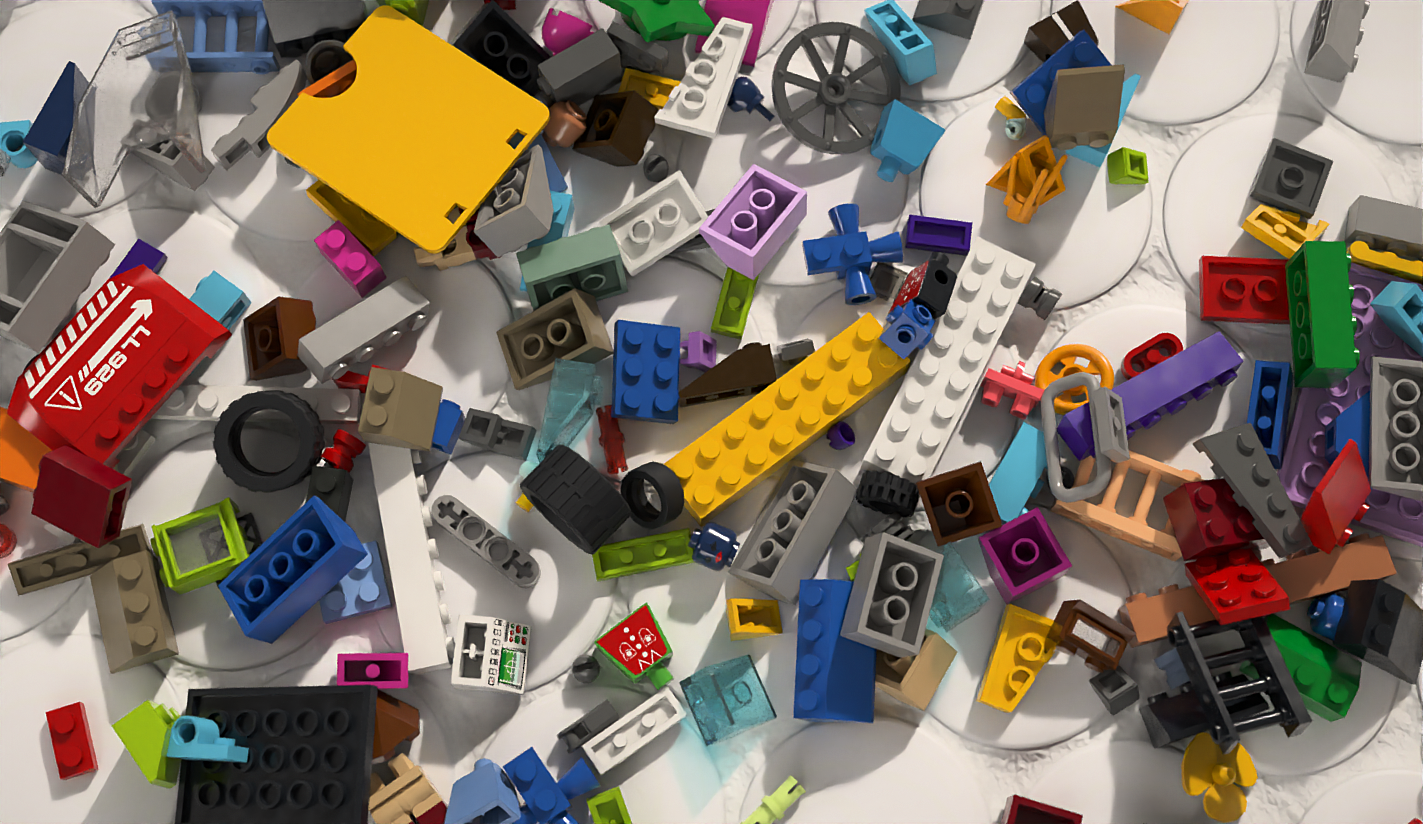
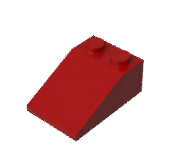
(1337, 501)

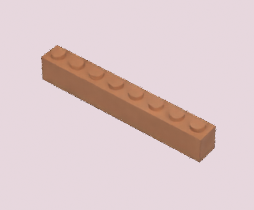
(1301, 578)

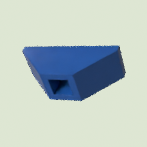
(1350, 424)

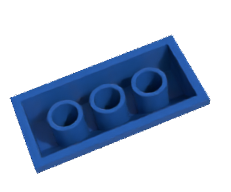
(291, 571)
(831, 671)

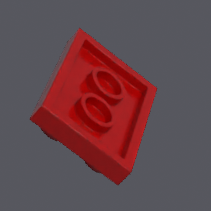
(1243, 290)
(1236, 586)

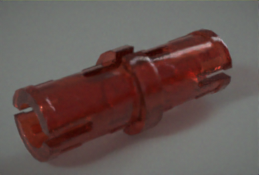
(611, 440)

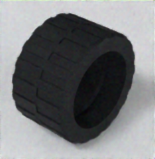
(228, 441)
(576, 498)

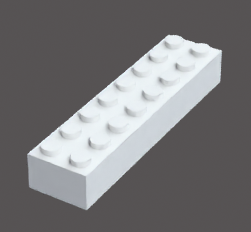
(949, 364)

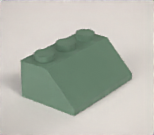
(580, 261)

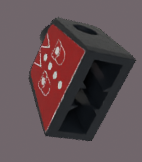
(929, 285)

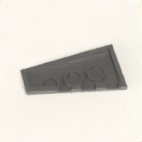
(1249, 472)

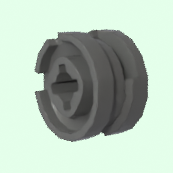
(893, 526)

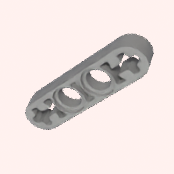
(487, 539)

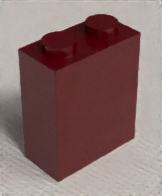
(81, 496)

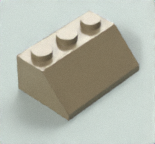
(133, 612)

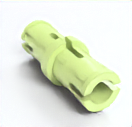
(774, 806)

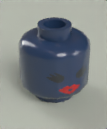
(714, 546)

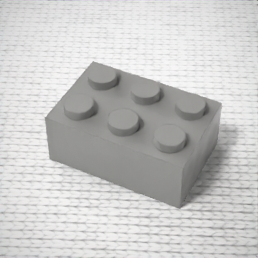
(892, 595)

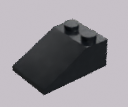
(502, 47)
(1382, 628)

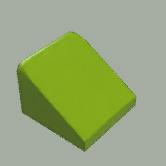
(1127, 167)

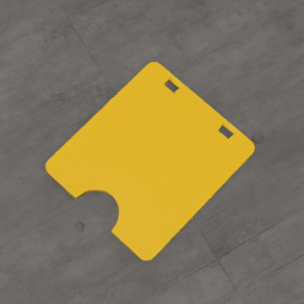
(412, 130)

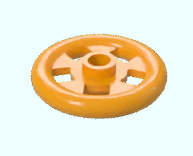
(1067, 356)

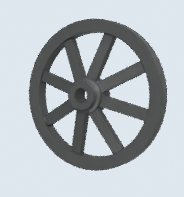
(835, 80)

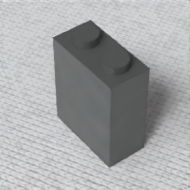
(580, 71)

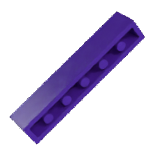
(1159, 391)

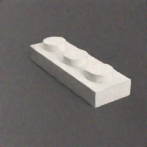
(634, 730)

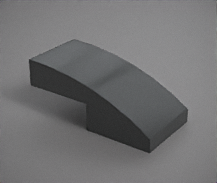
(496, 434)

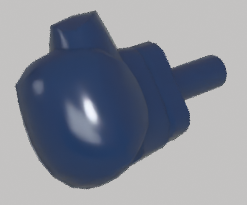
(748, 97)

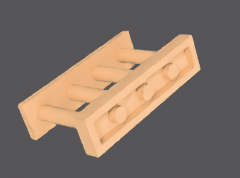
(1135, 528)

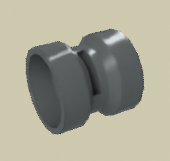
(1039, 298)

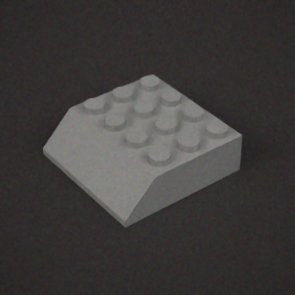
(44, 270)

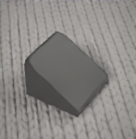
(1115, 689)

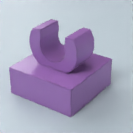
(700, 350)

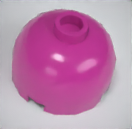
(563, 31)

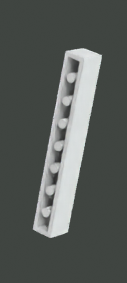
(412, 558)

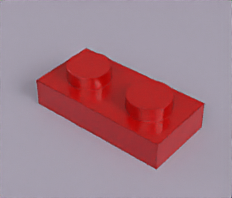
(71, 740)

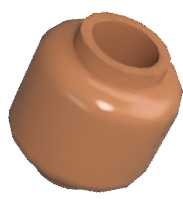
(565, 124)

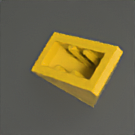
(752, 618)

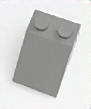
(517, 207)

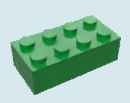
(1321, 314)

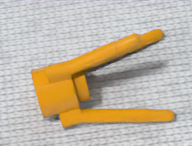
(1025, 204)

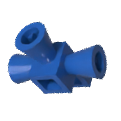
(851, 254)
(544, 797)

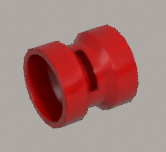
(344, 449)

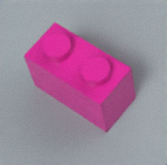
(350, 258)

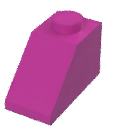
(374, 669)

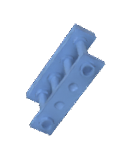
(230, 60)

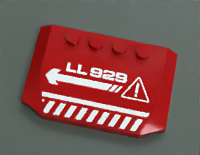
(114, 365)

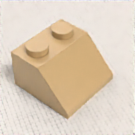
(917, 676)

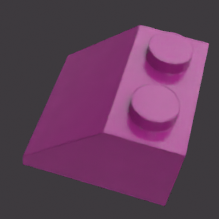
(1023, 556)

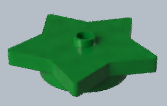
(663, 18)

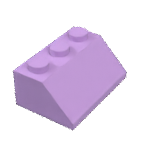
(754, 220)

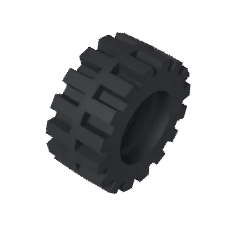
(887, 493)

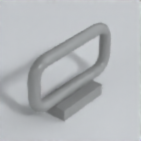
(1107, 429)

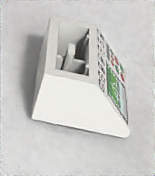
(490, 655)

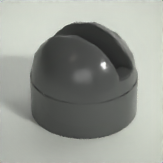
(661, 170)
(588, 675)

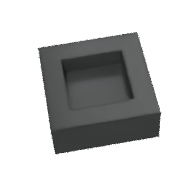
(796, 351)

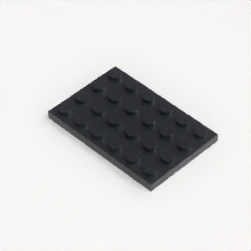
(303, 760)

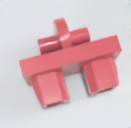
(1014, 385)

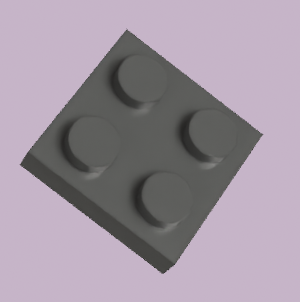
(1291, 178)

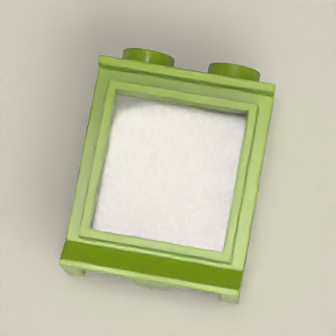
(200, 546)

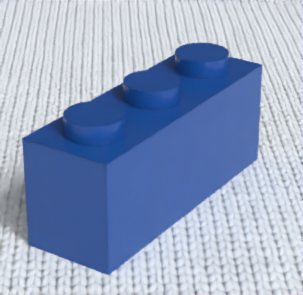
(1271, 406)

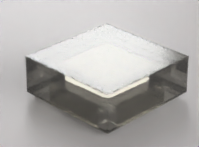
(887, 281)

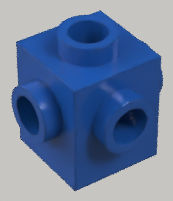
(907, 328)

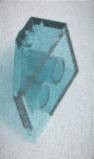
(569, 404)

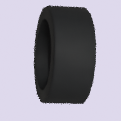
(667, 487)

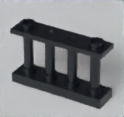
(1272, 671)

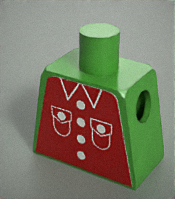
(638, 648)

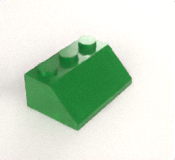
(1320, 671)

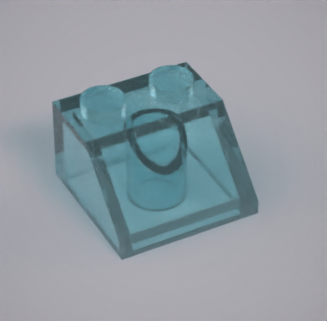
(956, 592)
(727, 699)

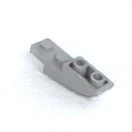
(269, 105)

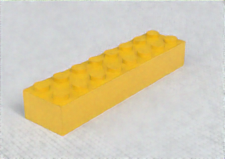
(785, 418)

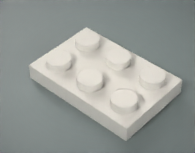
(656, 222)

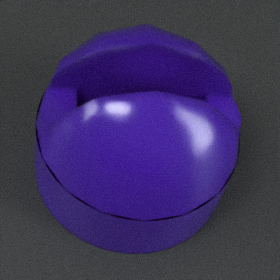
(841, 436)

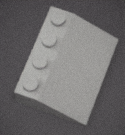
(1396, 427)

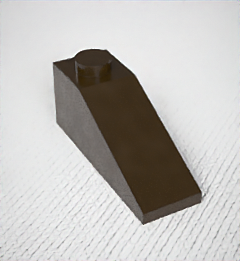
(738, 375)

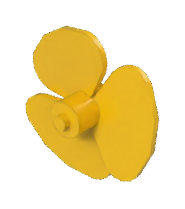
(1207, 767)

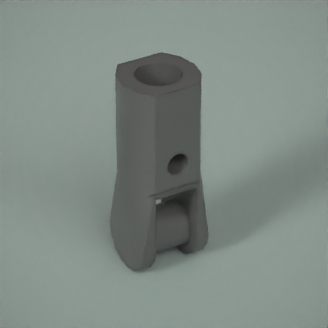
(594, 723)

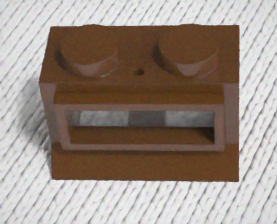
(1090, 635)

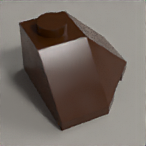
(393, 724)

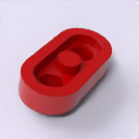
(1148, 354)

